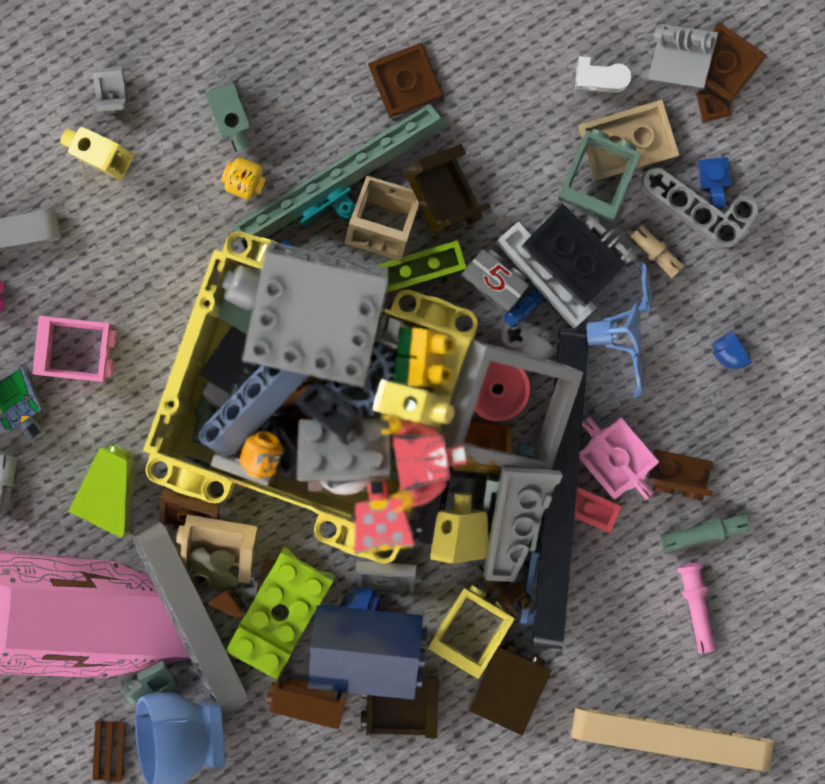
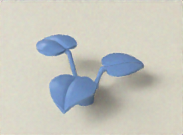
(606, 331)

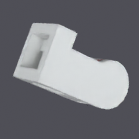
(601, 78)

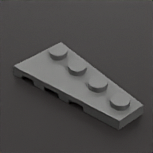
(517, 513)

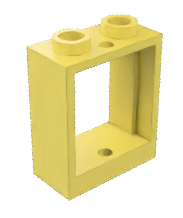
(458, 658)

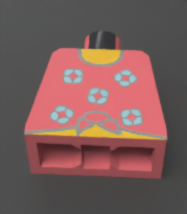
(379, 525)

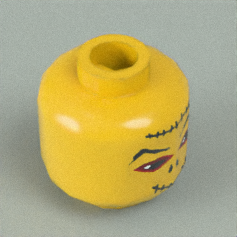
(243, 178)

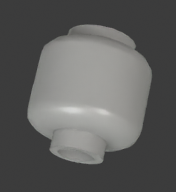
(241, 286)

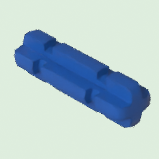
(523, 308)

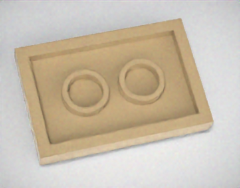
(642, 126)

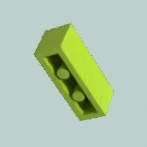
(424, 267)

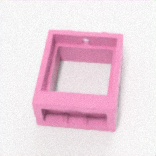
(44, 346)

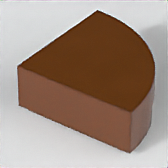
(712, 107)

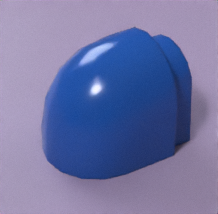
(730, 351)
(361, 599)

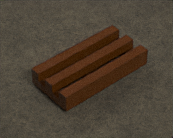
(107, 776)

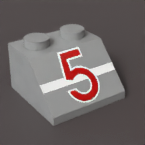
(494, 280)

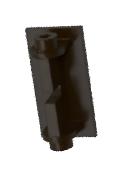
(511, 597)

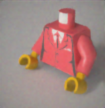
(420, 461)

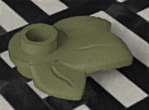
(213, 568)

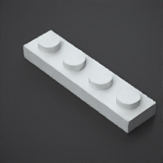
(557, 295)

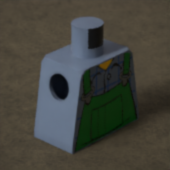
(20, 404)

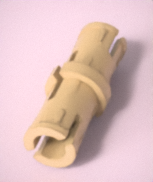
(657, 251)

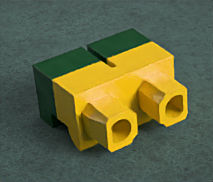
(429, 367)

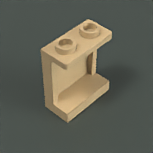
(219, 535)

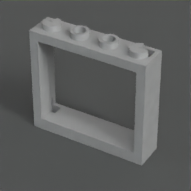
(468, 390)

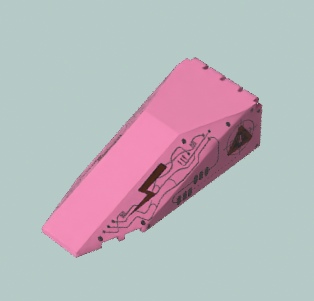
(80, 618)

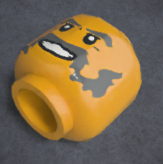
(261, 454)

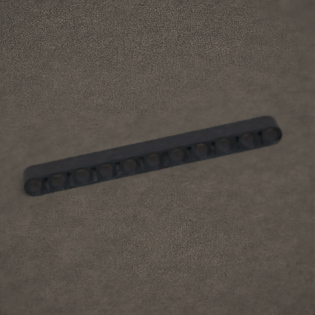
(559, 517)

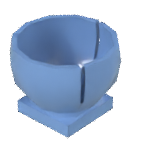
(177, 737)

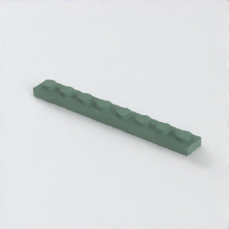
(341, 173)

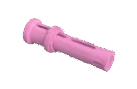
(695, 593)

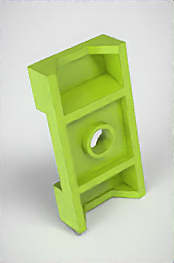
(267, 639)

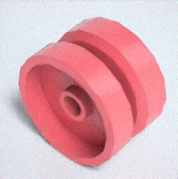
(513, 396)

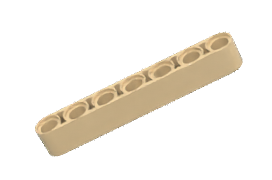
(671, 740)

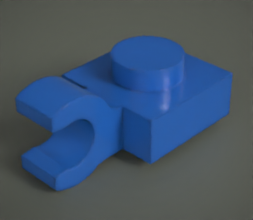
(715, 176)

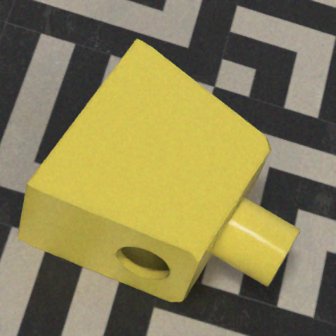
(97, 151)
(412, 404)
(460, 532)

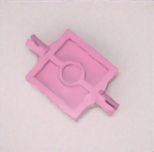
(618, 458)

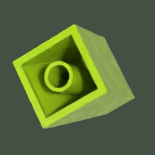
(108, 491)

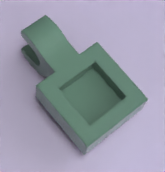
(151, 680)

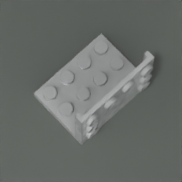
(316, 314)

